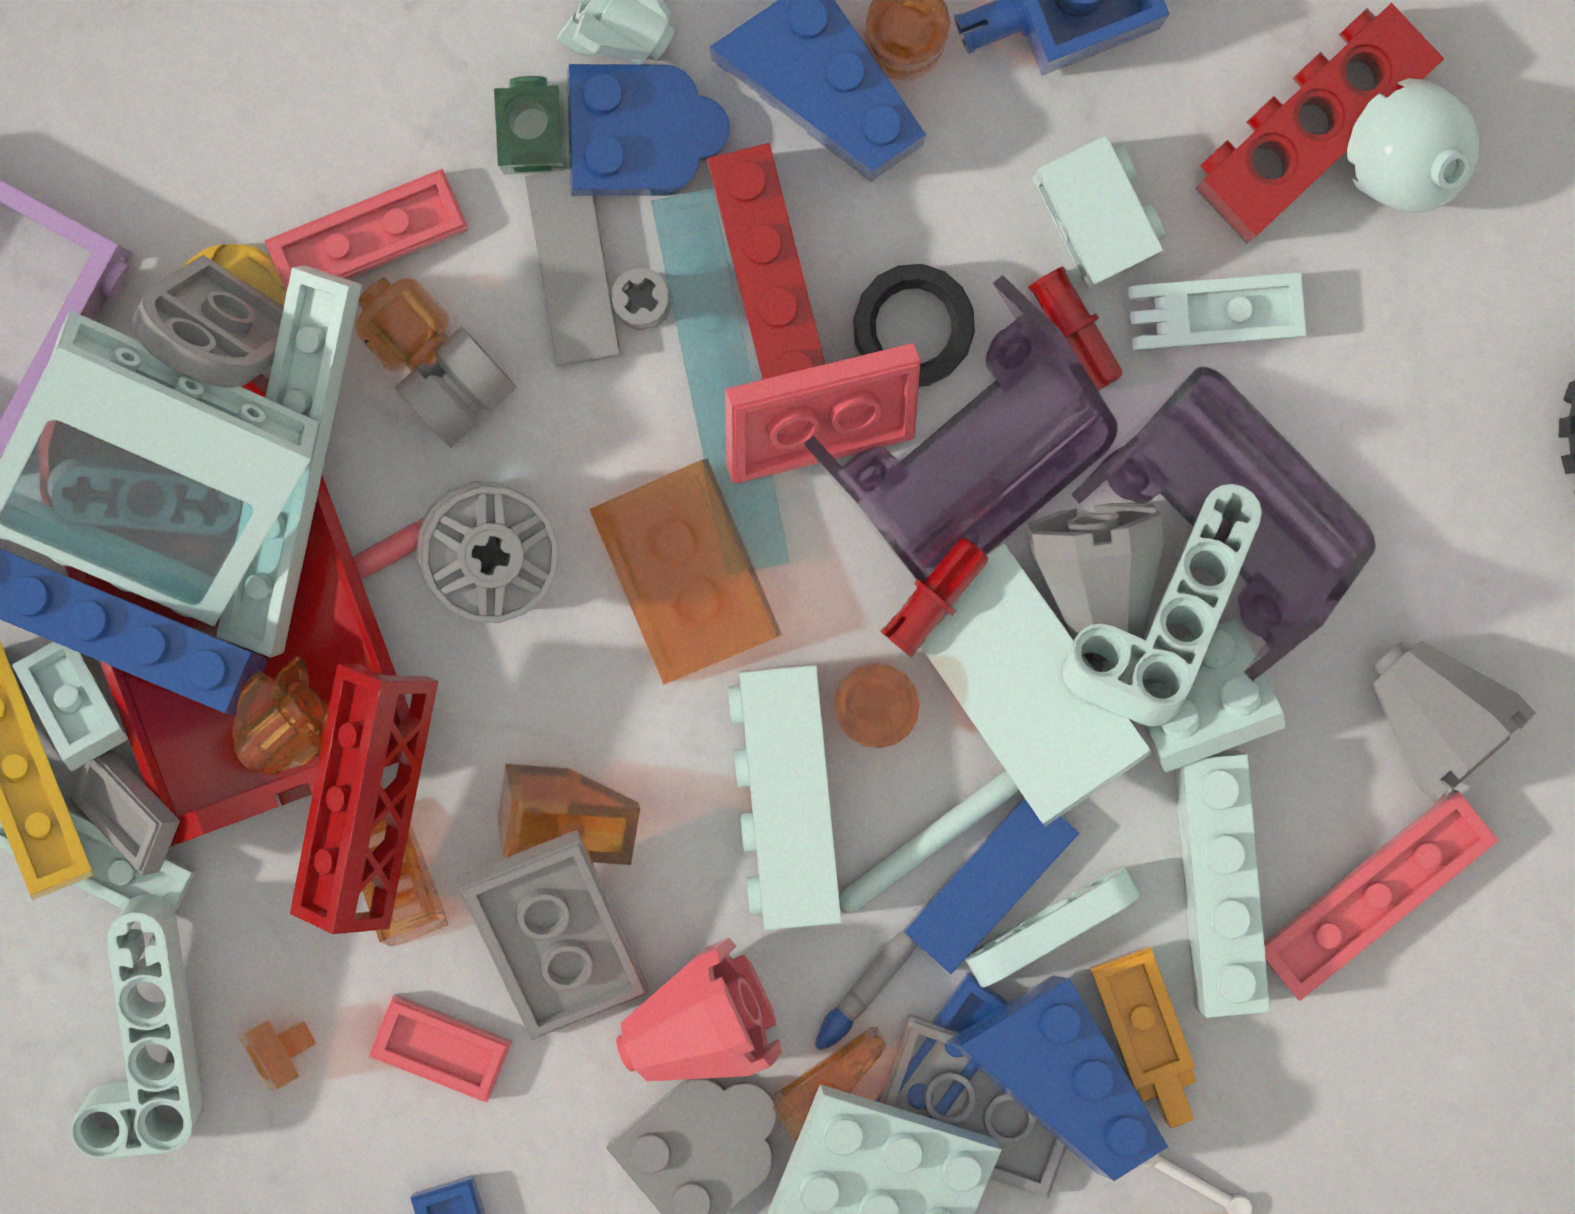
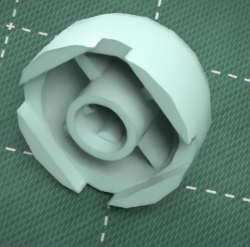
(1414, 147)

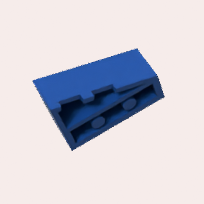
(825, 80)
(1065, 1075)

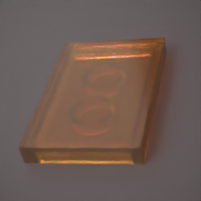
(685, 571)

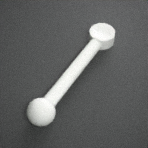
(1233, 1204)

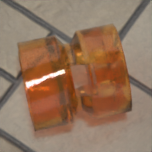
(907, 35)
(876, 705)

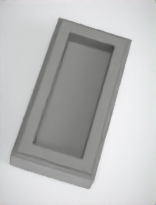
(125, 811)

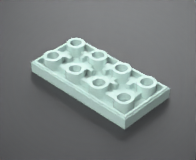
(1006, 670)

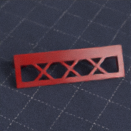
(352, 802)

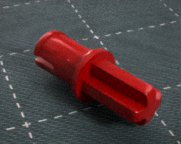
(1070, 315)
(935, 596)

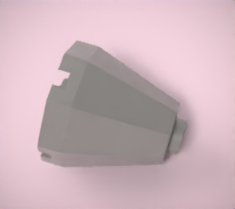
(1100, 564)
(1444, 714)

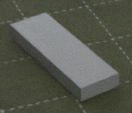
(572, 270)

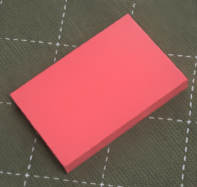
(840, 403)

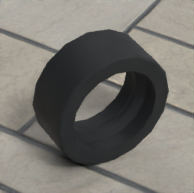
(930, 280)

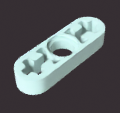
(1053, 926)

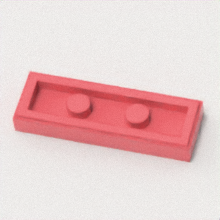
(372, 230)

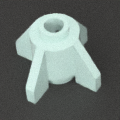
(619, 29)

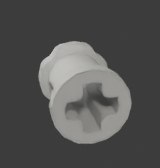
(639, 279)

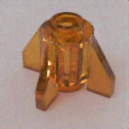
(279, 720)

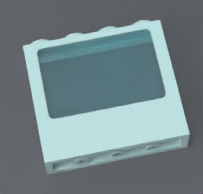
(147, 471)

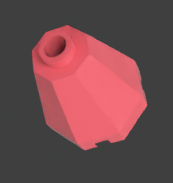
(702, 1022)

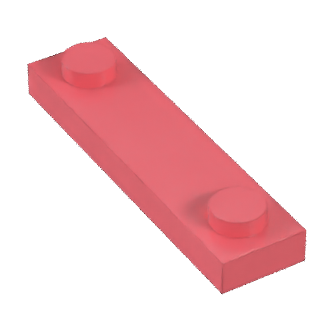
(1377, 894)

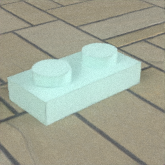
(70, 704)

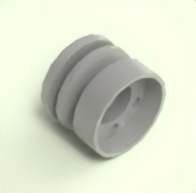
(468, 518)

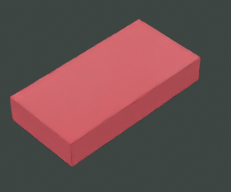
(440, 1048)

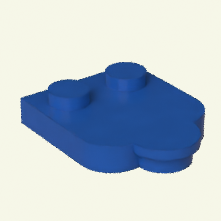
(638, 129)

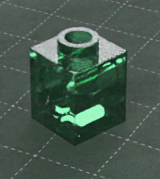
(534, 155)

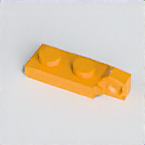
(1147, 1031)

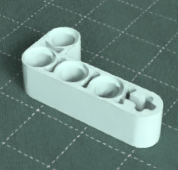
(1183, 603)
(143, 1024)

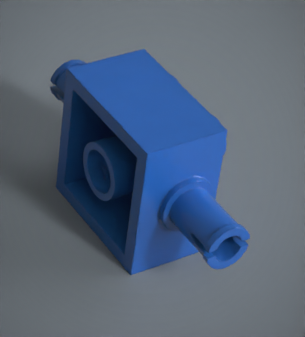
(1061, 29)

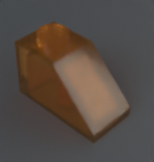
(553, 801)

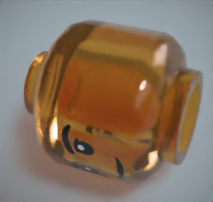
(401, 323)

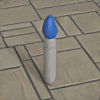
(865, 990)

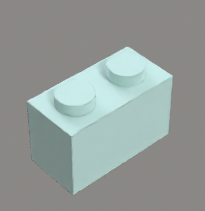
(1099, 211)

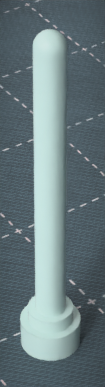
(928, 842)

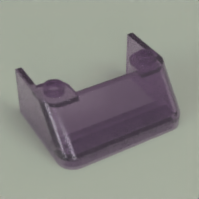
(993, 457)
(1307, 534)

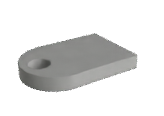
(209, 324)

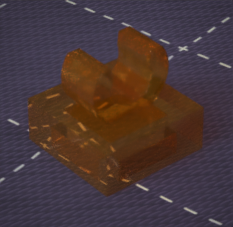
(273, 1052)

